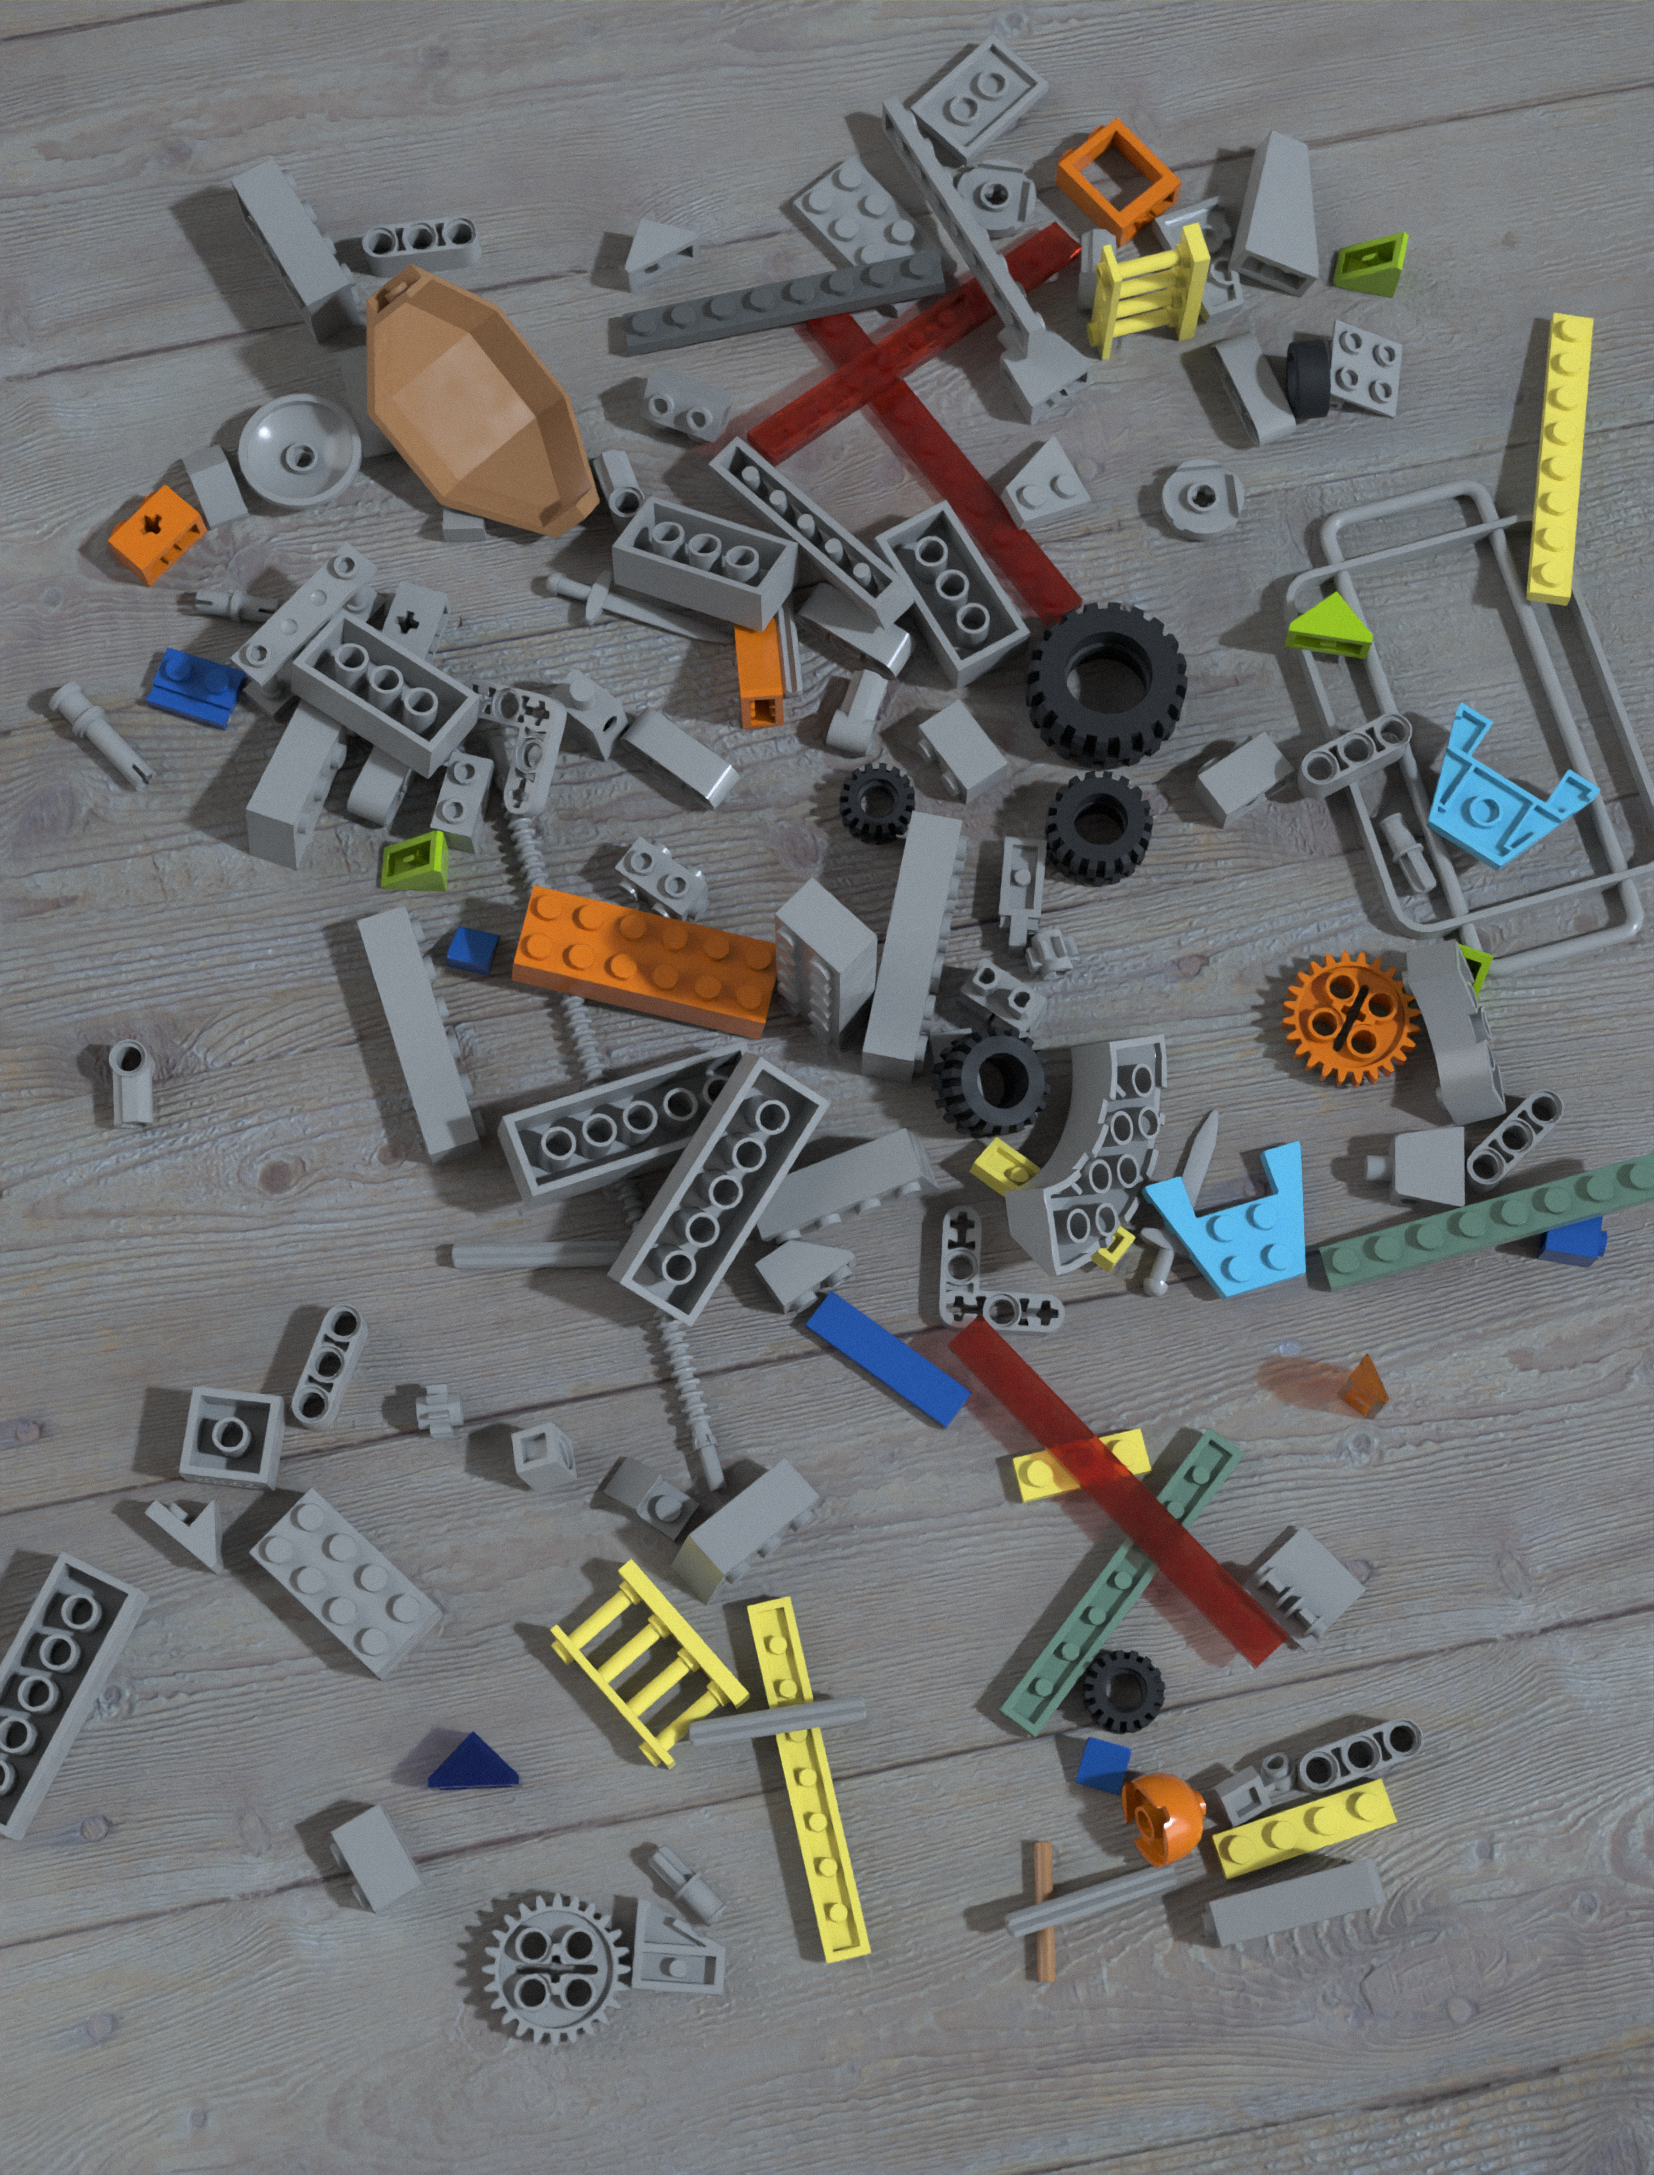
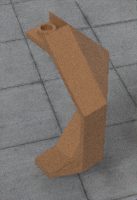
(474, 406)

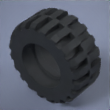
(1117, 637)

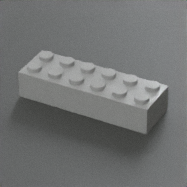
(910, 955)
(824, 964)
(613, 1128)
(719, 1188)
(56, 1677)

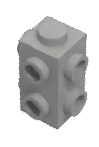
(685, 405)
(661, 882)

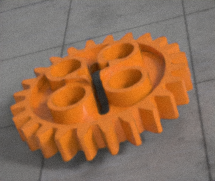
(1315, 1003)

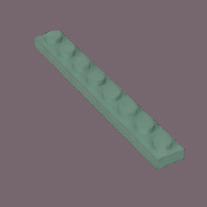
(1489, 1223)
(1115, 1590)

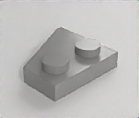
(1045, 488)
(674, 1955)

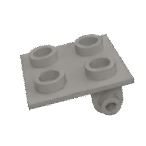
(1364, 369)
(1303, 1588)

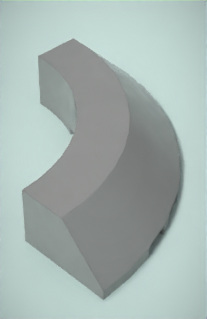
(1100, 1158)

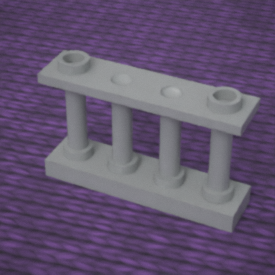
(283, 637)

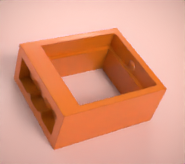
(1094, 205)

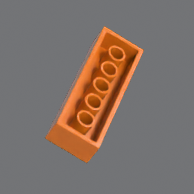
(646, 962)

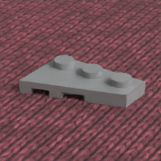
(1222, 287)

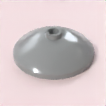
(294, 431)

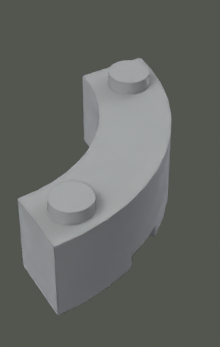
(1458, 1032)

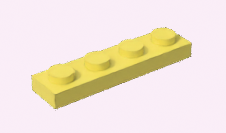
(1007, 1169)
(1303, 1829)

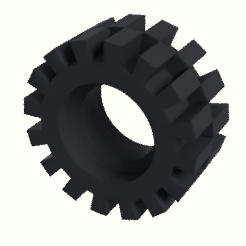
(877, 827)
(1143, 1672)

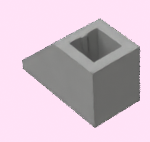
(801, 1270)

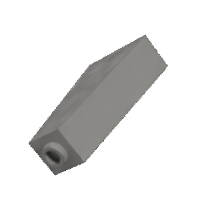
(1277, 218)
(1293, 1903)

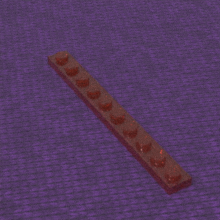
(905, 350)
(955, 478)
(1118, 1492)

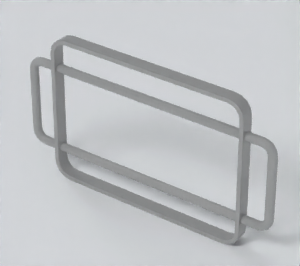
(1462, 920)

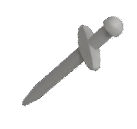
(599, 598)
(1162, 1240)

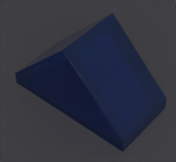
(473, 1767)

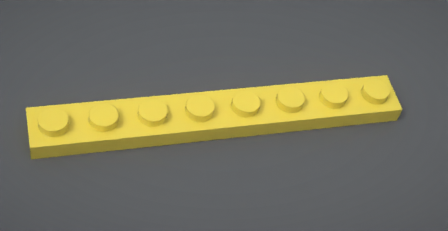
(1560, 460)
(809, 1785)

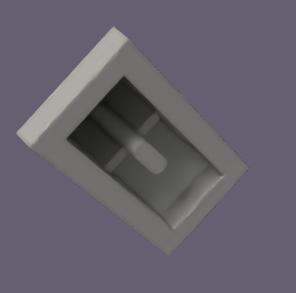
(658, 251)
(215, 487)

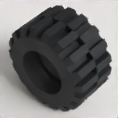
(1104, 797)
(1022, 1083)

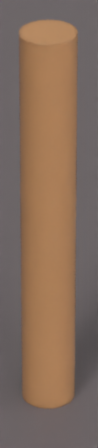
(1043, 1892)

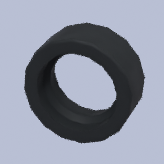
(1308, 379)

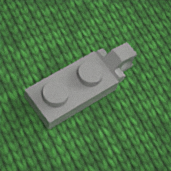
(1021, 889)

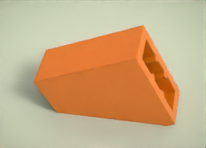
(759, 676)

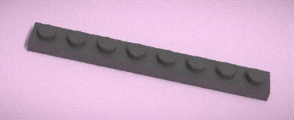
(784, 303)

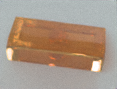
(1364, 1389)

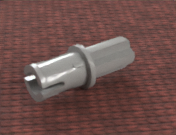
(1407, 853)
(687, 1885)

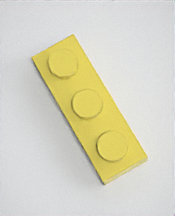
(1042, 1477)

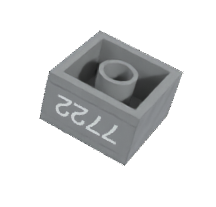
(233, 1438)

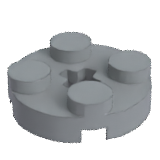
(1015, 188)
(1198, 522)

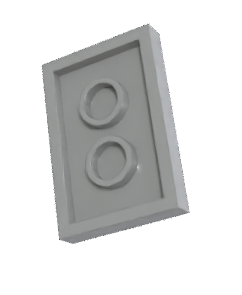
(979, 99)

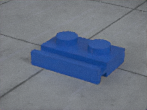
(196, 688)

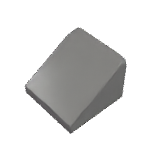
(462, 526)

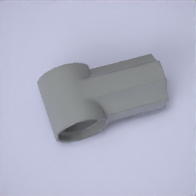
(1090, 256)
(618, 486)
(856, 722)
(132, 1088)

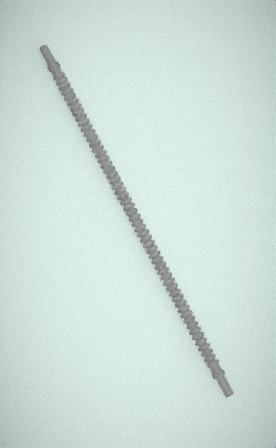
(703, 1439)

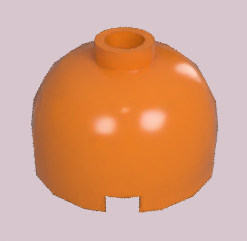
(1166, 1816)

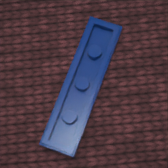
(888, 1360)

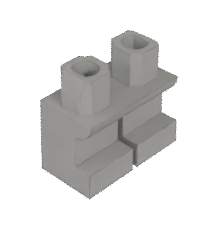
(996, 992)

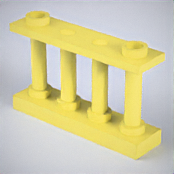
(1179, 301)
(692, 1656)

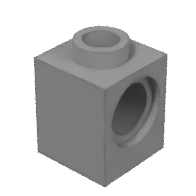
(544, 1457)

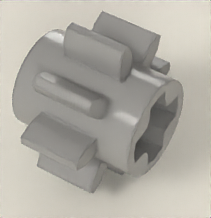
(1051, 954)
(439, 1410)

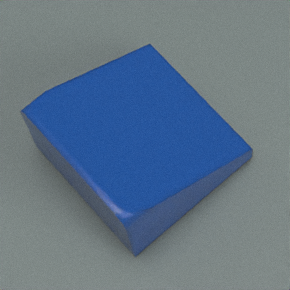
(473, 951)
(1103, 1765)

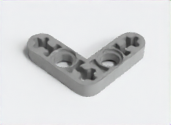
(532, 732)
(968, 1289)

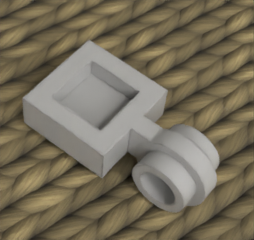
(1246, 1792)

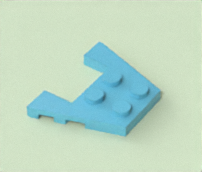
(1487, 811)
(1247, 1243)

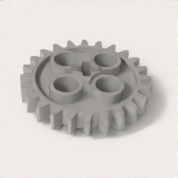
(557, 1926)

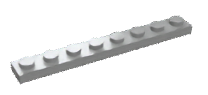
(967, 235)

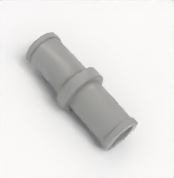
(236, 605)

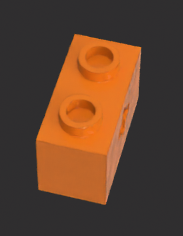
(156, 535)

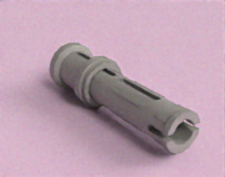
(90, 723)

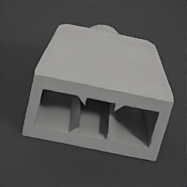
(1044, 379)
(588, 711)
(1423, 1170)

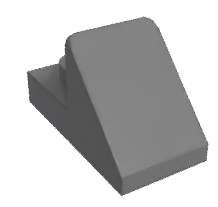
(651, 1498)
(201, 1538)

